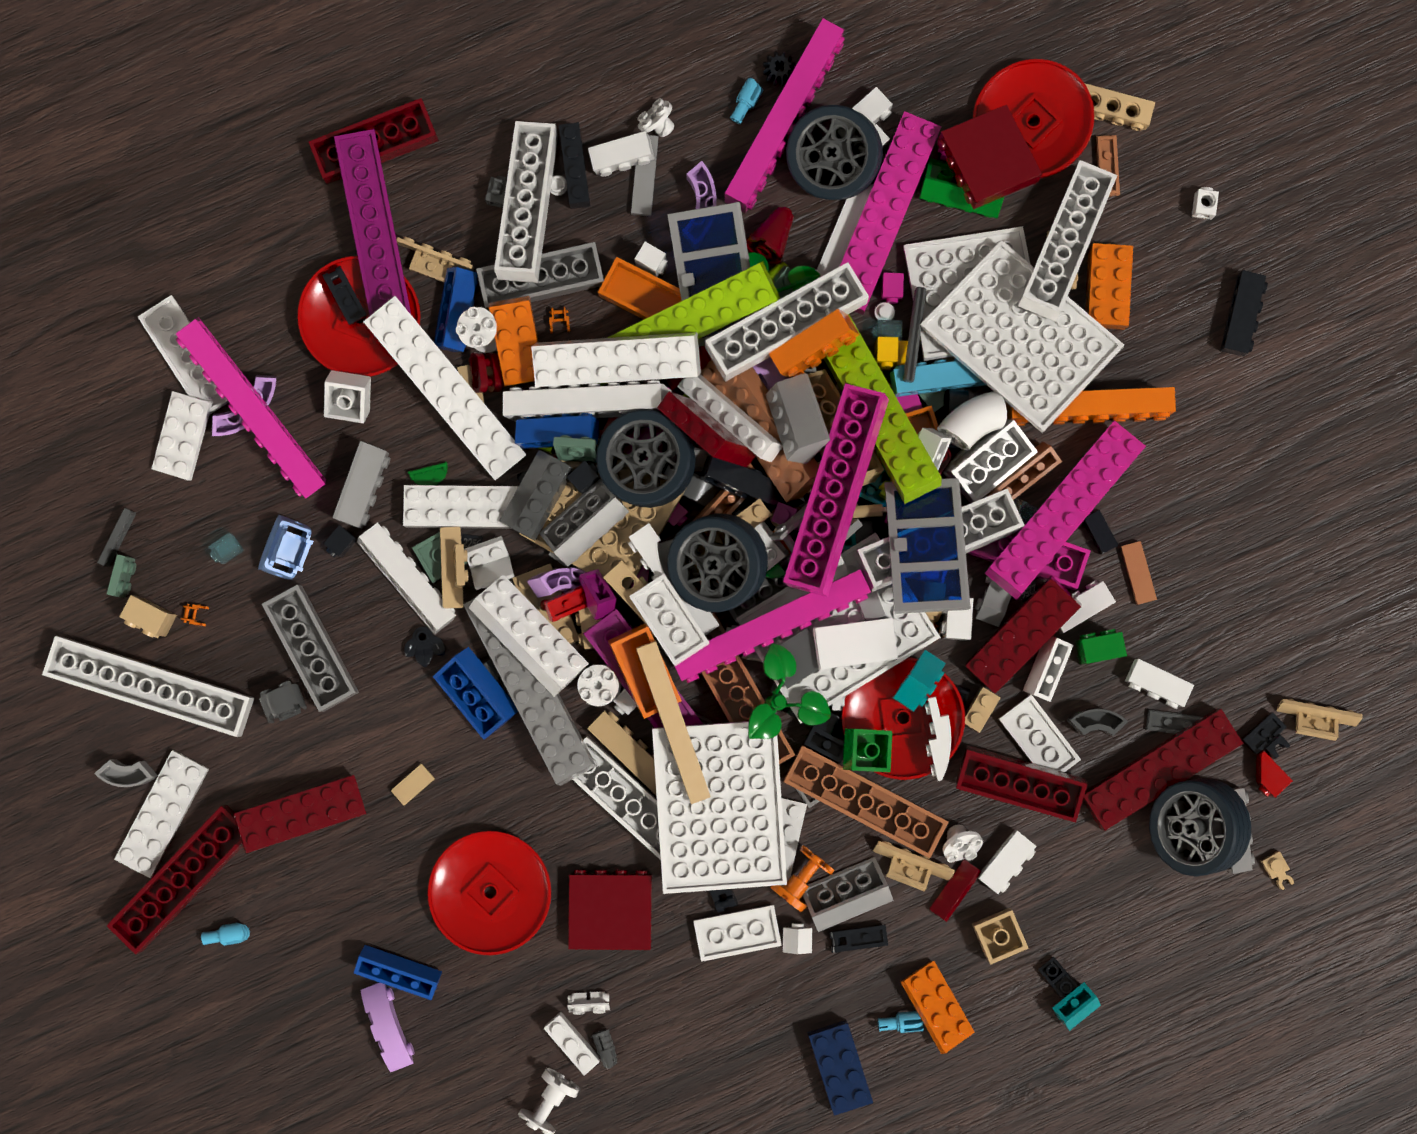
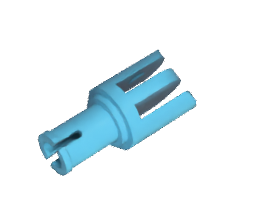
(746, 99)
(227, 934)
(903, 1022)

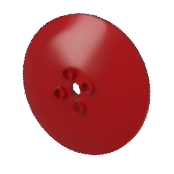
(1055, 97)
(330, 336)
(876, 709)
(459, 896)

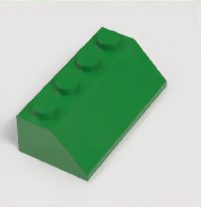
(942, 188)

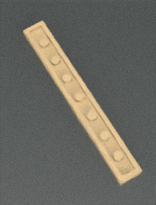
(673, 722)

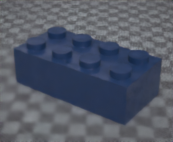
(840, 1067)

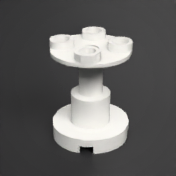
(478, 329)
(598, 685)
(552, 1095)

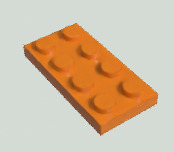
(937, 1007)

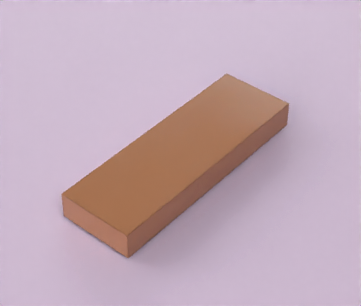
(1108, 158)
(1138, 573)

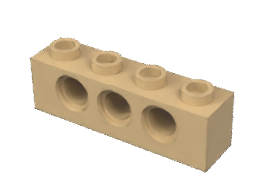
(1142, 108)
(616, 577)

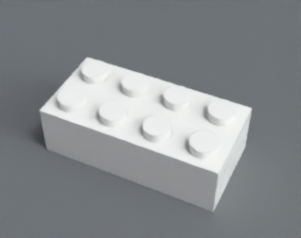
(991, 461)

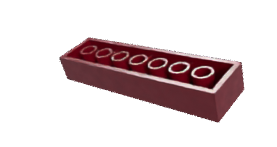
(1160, 768)
(178, 881)

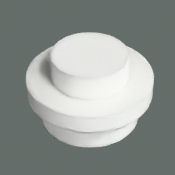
(558, 185)
(884, 311)

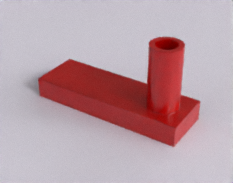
(564, 604)

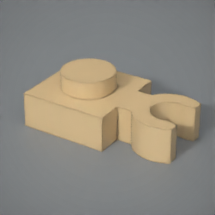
(1276, 867)

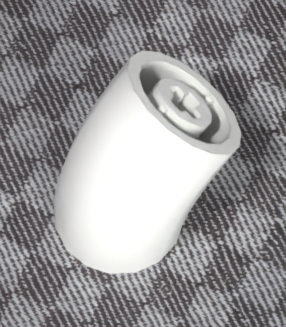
(974, 419)

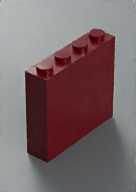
(989, 157)
(705, 430)
(610, 910)

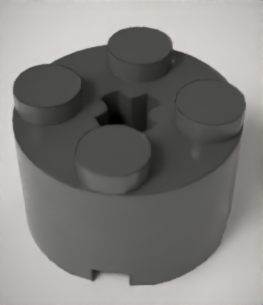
(282, 702)

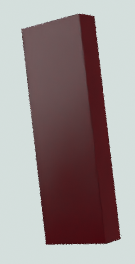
(955, 890)

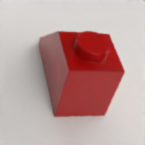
(1270, 776)

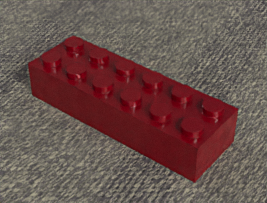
(396, 133)
(1023, 634)
(1021, 783)
(299, 814)

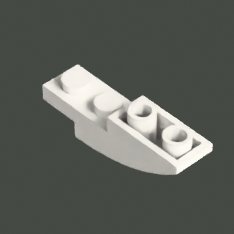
(940, 746)

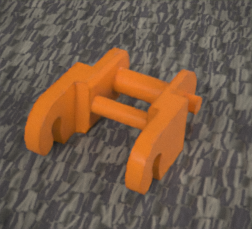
(552, 320)
(186, 613)

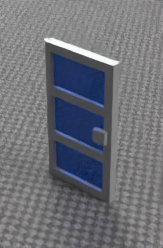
(708, 249)
(928, 550)

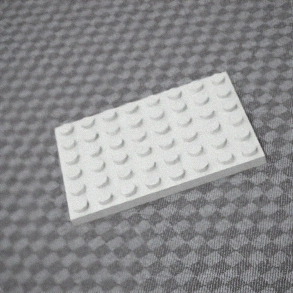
(1016, 352)
(911, 632)
(736, 832)

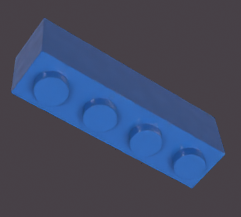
(456, 299)
(541, 431)
(397, 972)

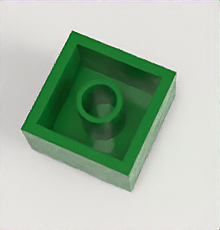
(1100, 648)
(867, 750)

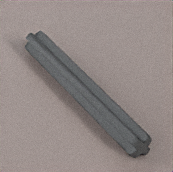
(914, 335)

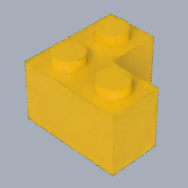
(890, 352)

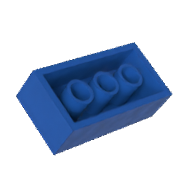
(476, 693)

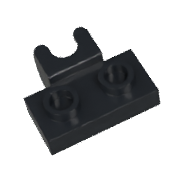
(1267, 736)

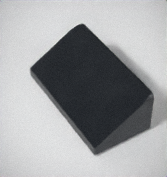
(1100, 532)

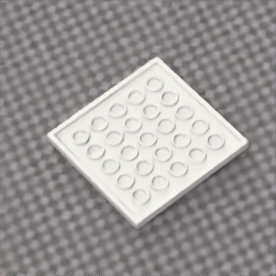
(945, 263)

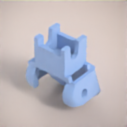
(286, 548)

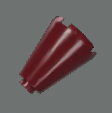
(772, 235)

